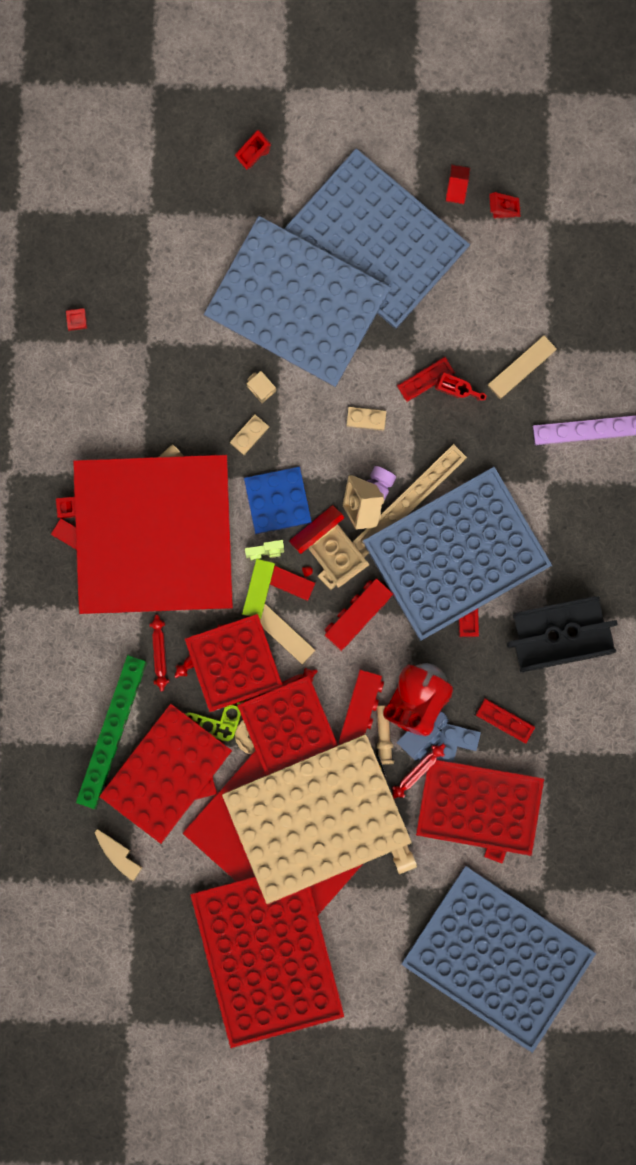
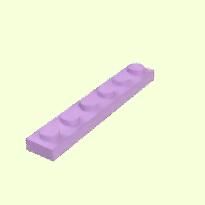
(584, 430)

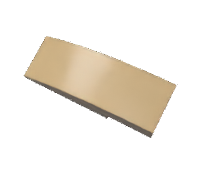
(118, 855)

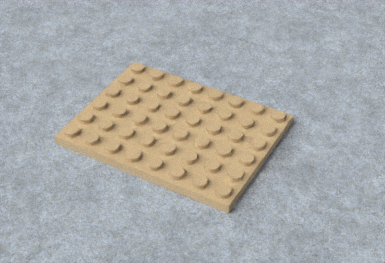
(316, 819)

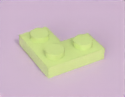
(272, 549)

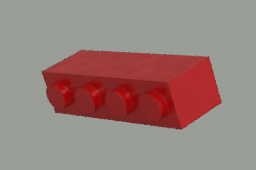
(358, 615)
(361, 706)

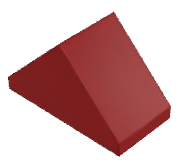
(458, 184)

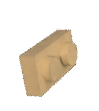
(366, 418)
(249, 435)

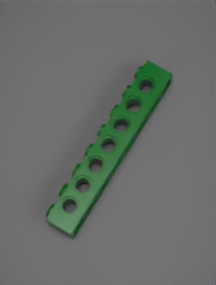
(111, 732)

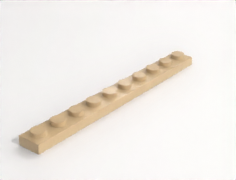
(408, 500)

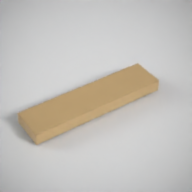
(522, 367)
(285, 635)

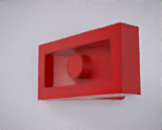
(253, 149)
(504, 205)

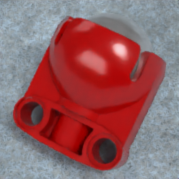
(418, 698)

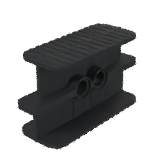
(538, 651)

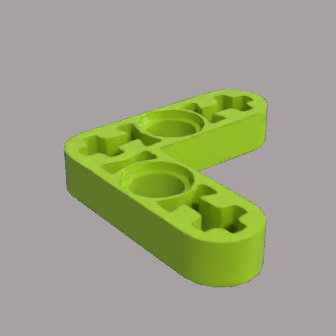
(225, 722)

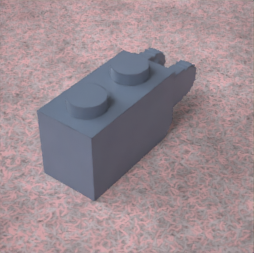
(418, 745)

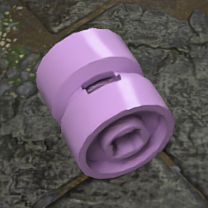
(382, 479)

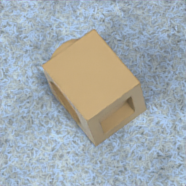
(260, 386)

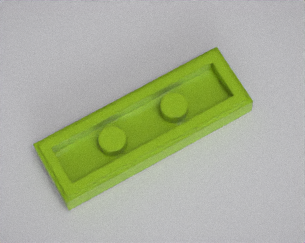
(258, 588)

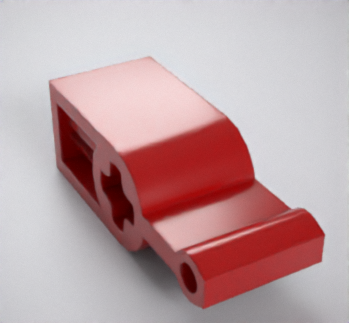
(453, 390)

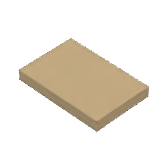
(338, 556)

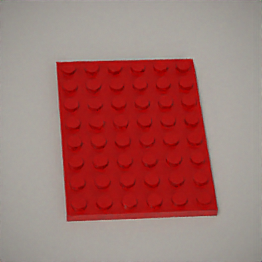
(266, 961)

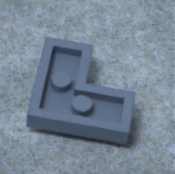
(457, 737)

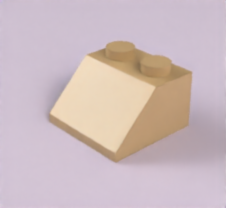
(362, 502)

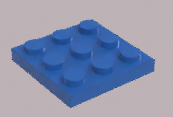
(277, 500)

